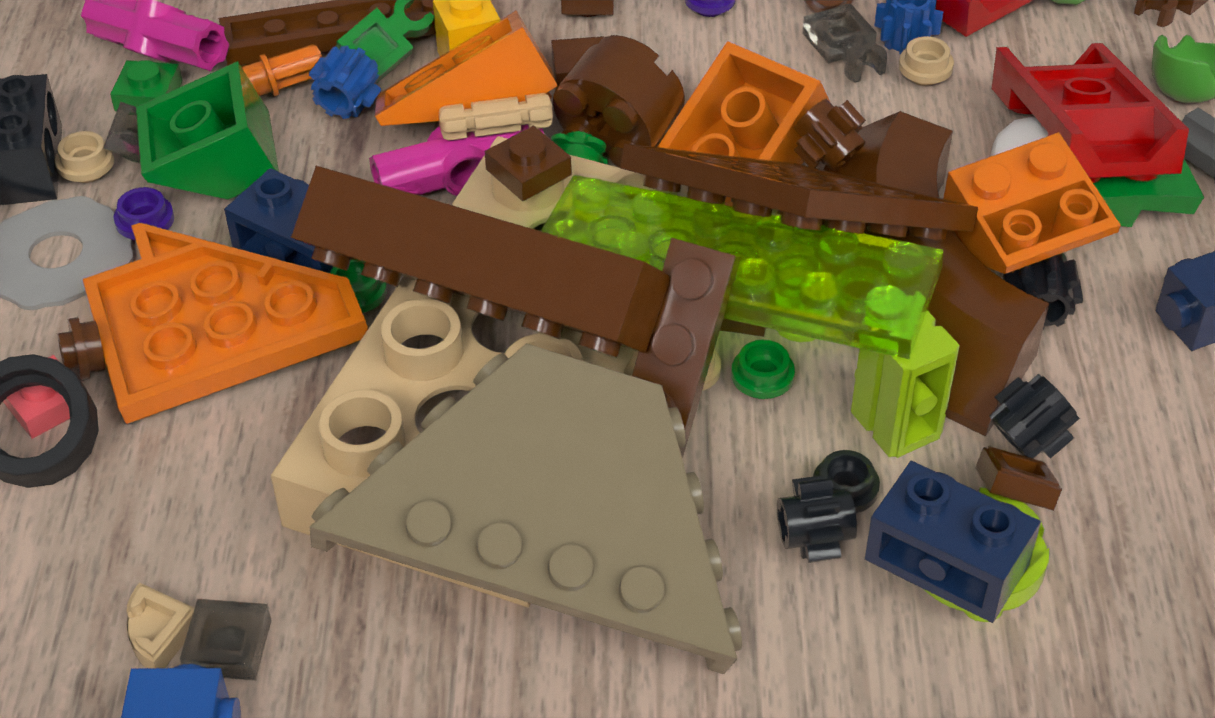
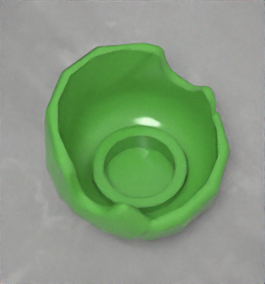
(1185, 70)

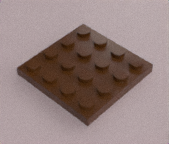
(798, 193)

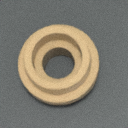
(926, 61)
(83, 157)

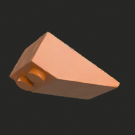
(488, 66)
(745, 109)

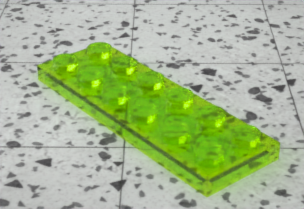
(788, 279)

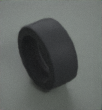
(81, 433)

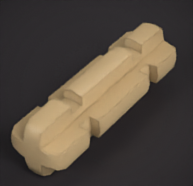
(495, 116)

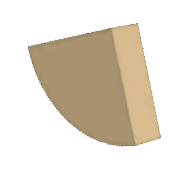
(156, 626)

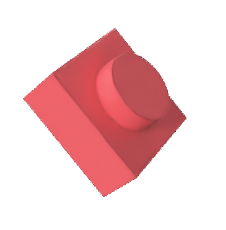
(38, 408)

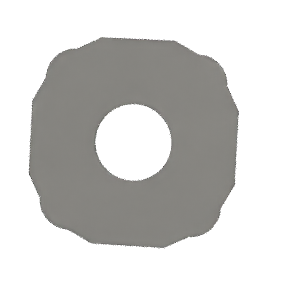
(78, 217)

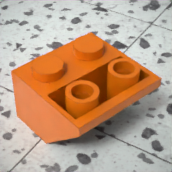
(1029, 205)

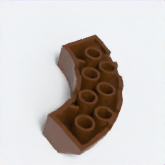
(981, 311)

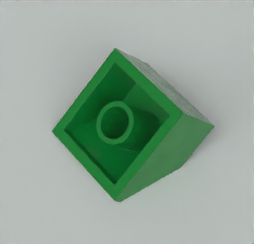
(207, 135)

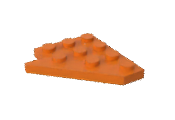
(210, 318)

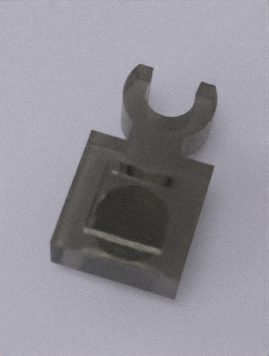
(845, 36)

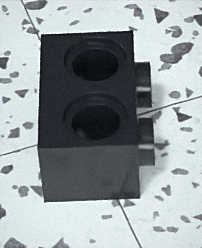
(28, 140)

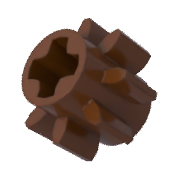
(829, 134)

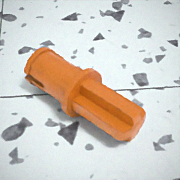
(282, 70)

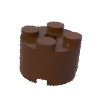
(619, 96)

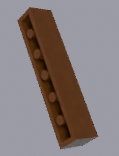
(482, 258)

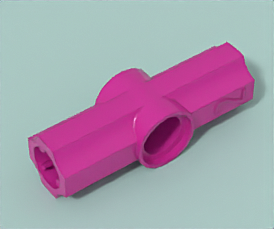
(157, 31)
(433, 163)

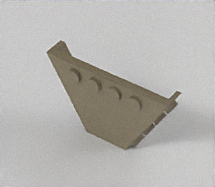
(555, 494)

